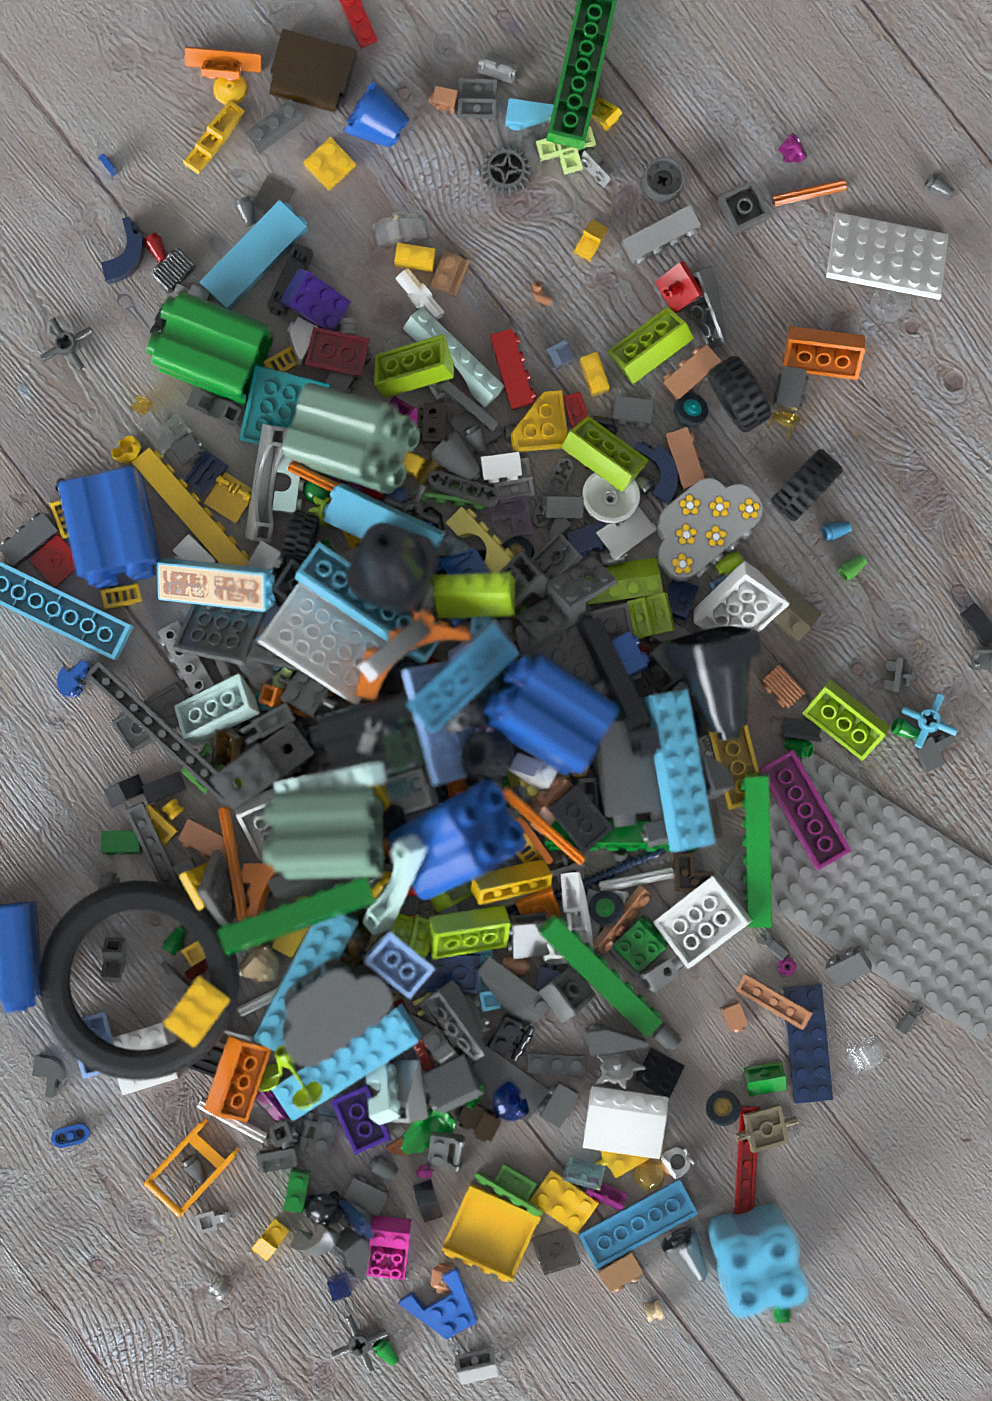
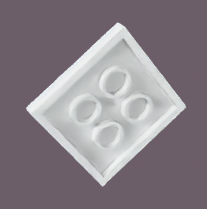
(143, 1039)

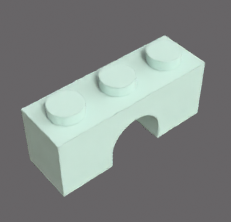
(288, 500)
(386, 1104)

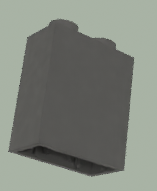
(624, 780)

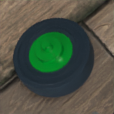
(606, 908)

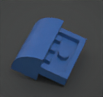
(70, 681)

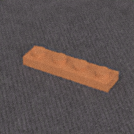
(631, 908)
(774, 1001)

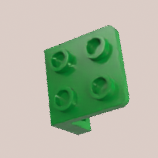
(641, 943)

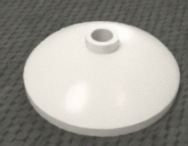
(598, 490)

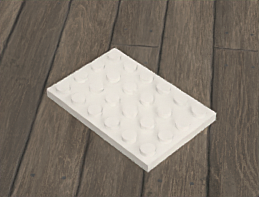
(887, 255)
(320, 641)

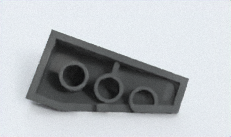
(707, 309)
(287, 888)
(512, 992)
(452, 1012)

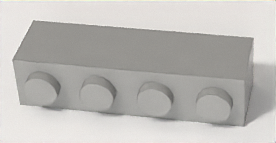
(661, 234)

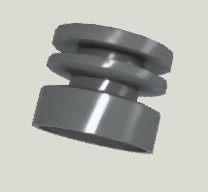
(661, 170)

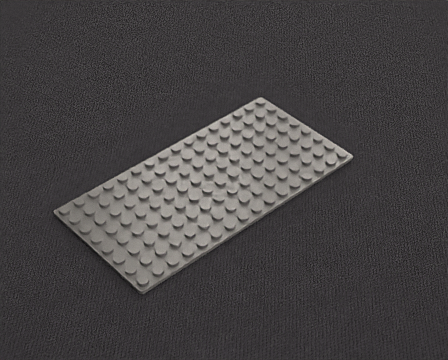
(900, 894)

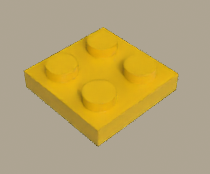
(329, 164)

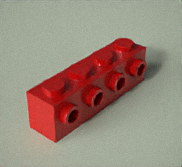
(512, 370)

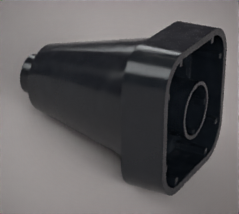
(393, 569)
(718, 673)

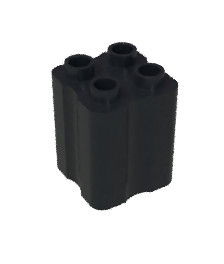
(343, 730)

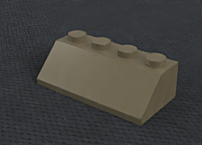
(798, 615)

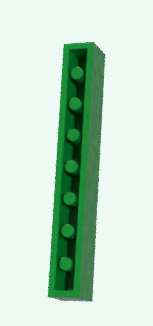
(620, 837)
(758, 849)
(296, 916)
(600, 976)

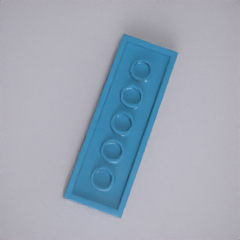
(462, 678)
(638, 1223)

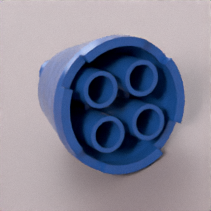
(377, 117)

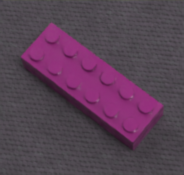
(805, 810)

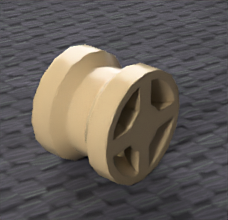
(653, 1310)

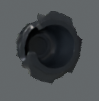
(324, 1208)

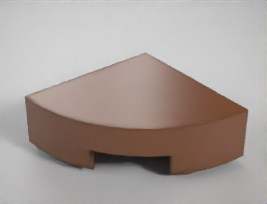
(395, 1147)

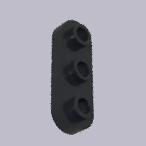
(392, 817)

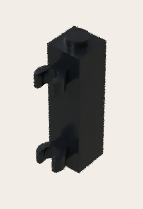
(298, 258)

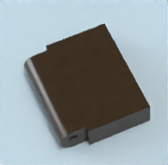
(311, 70)

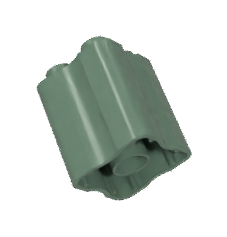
(350, 438)
(325, 833)

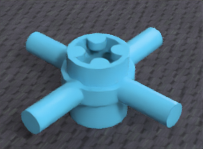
(933, 714)

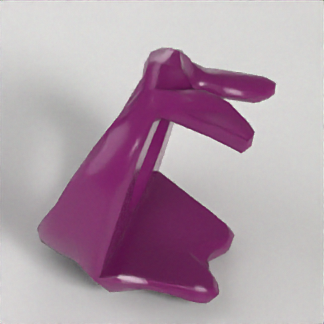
(792, 149)

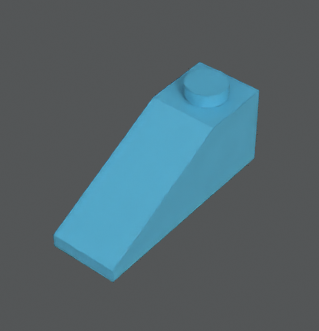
(527, 113)

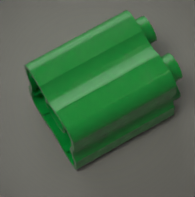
(209, 346)

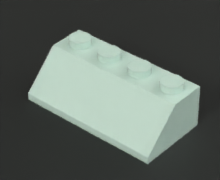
(215, 709)

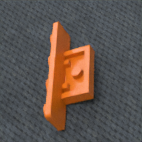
(222, 63)

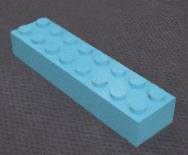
(327, 576)
(62, 612)
(680, 771)
(319, 944)
(360, 1057)

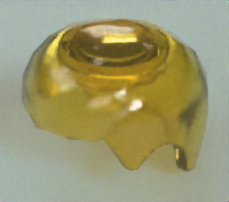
(649, 1175)

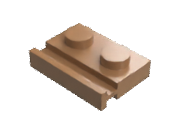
(450, 273)

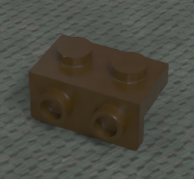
(225, 747)
(356, 944)

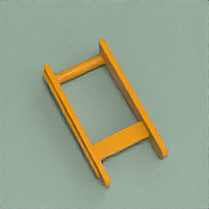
(207, 1151)

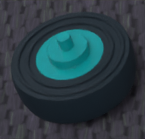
(691, 410)

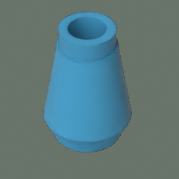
(835, 530)

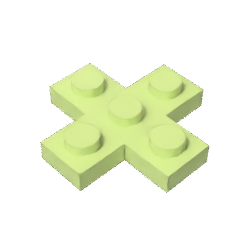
(568, 155)

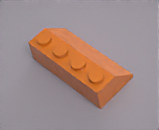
(824, 352)
(237, 1079)

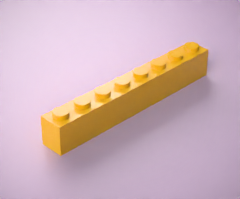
(189, 509)

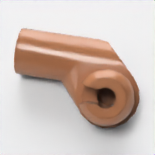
(538, 294)

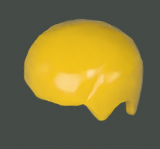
(128, 450)

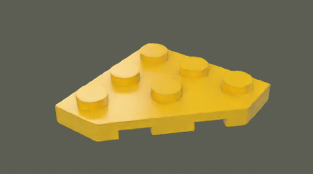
(542, 425)

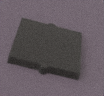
(272, 192)

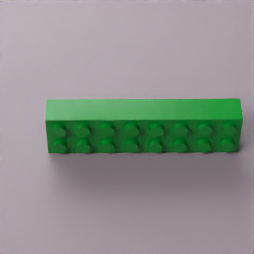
(581, 72)

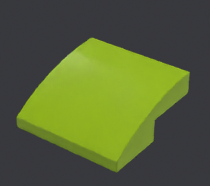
(651, 615)
(412, 933)

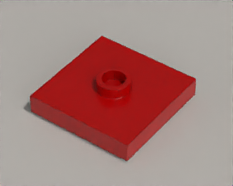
(55, 561)

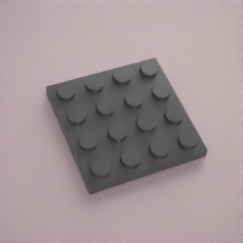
(219, 632)

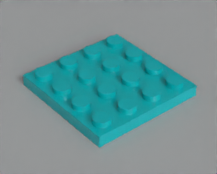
(272, 401)

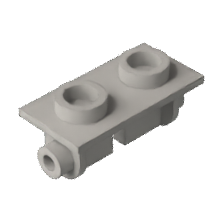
(497, 69)
(602, 174)

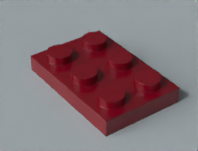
(337, 352)

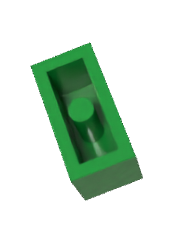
(297, 1190)

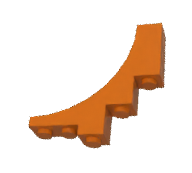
(438, 632)
(257, 876)

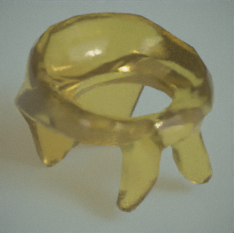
(786, 419)

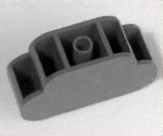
(332, 1009)

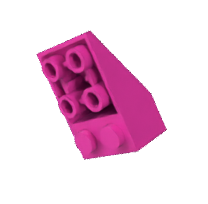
(389, 1247)

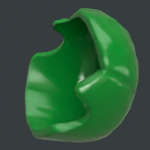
(311, 490)

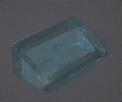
(584, 1173)

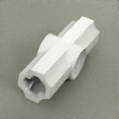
(419, 293)

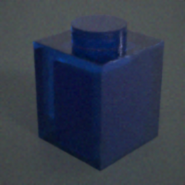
(339, 1286)

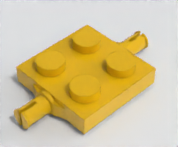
(619, 1162)

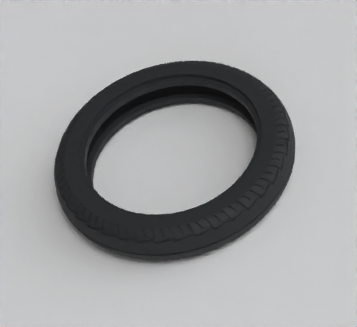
(56, 970)

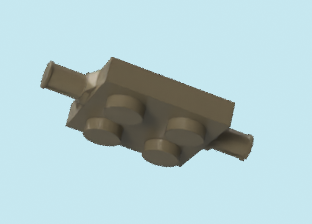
(766, 1128)

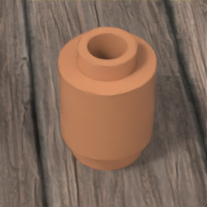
(517, 966)

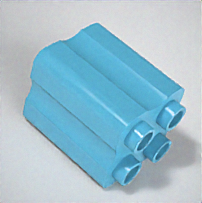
(757, 1260)

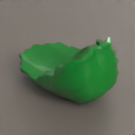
(418, 1135)

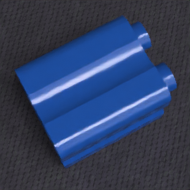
(110, 526)
(550, 714)
(462, 838)
(19, 956)

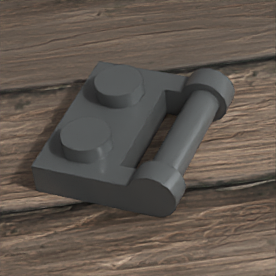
(439, 1150)

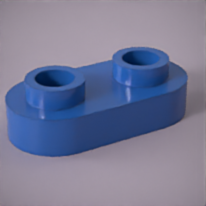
(71, 1135)

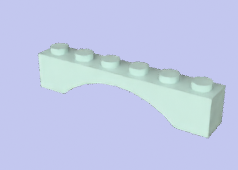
(480, 381)
(343, 778)
(407, 858)

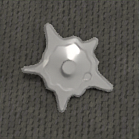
(617, 1068)

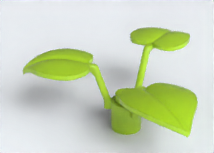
(302, 1098)

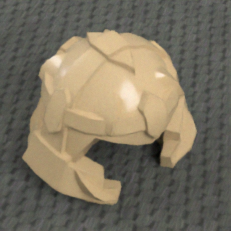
(261, 964)

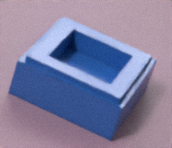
(107, 164)

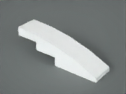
(576, 905)

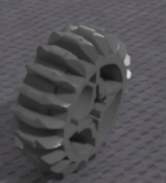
(508, 154)

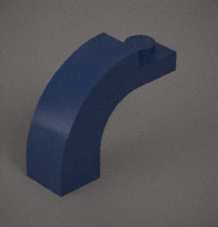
(129, 261)
(666, 467)

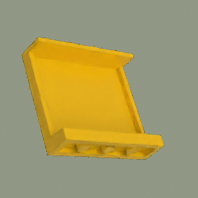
(490, 1233)

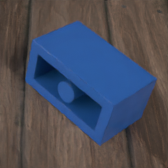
(630, 655)

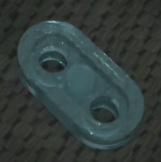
(491, 687)

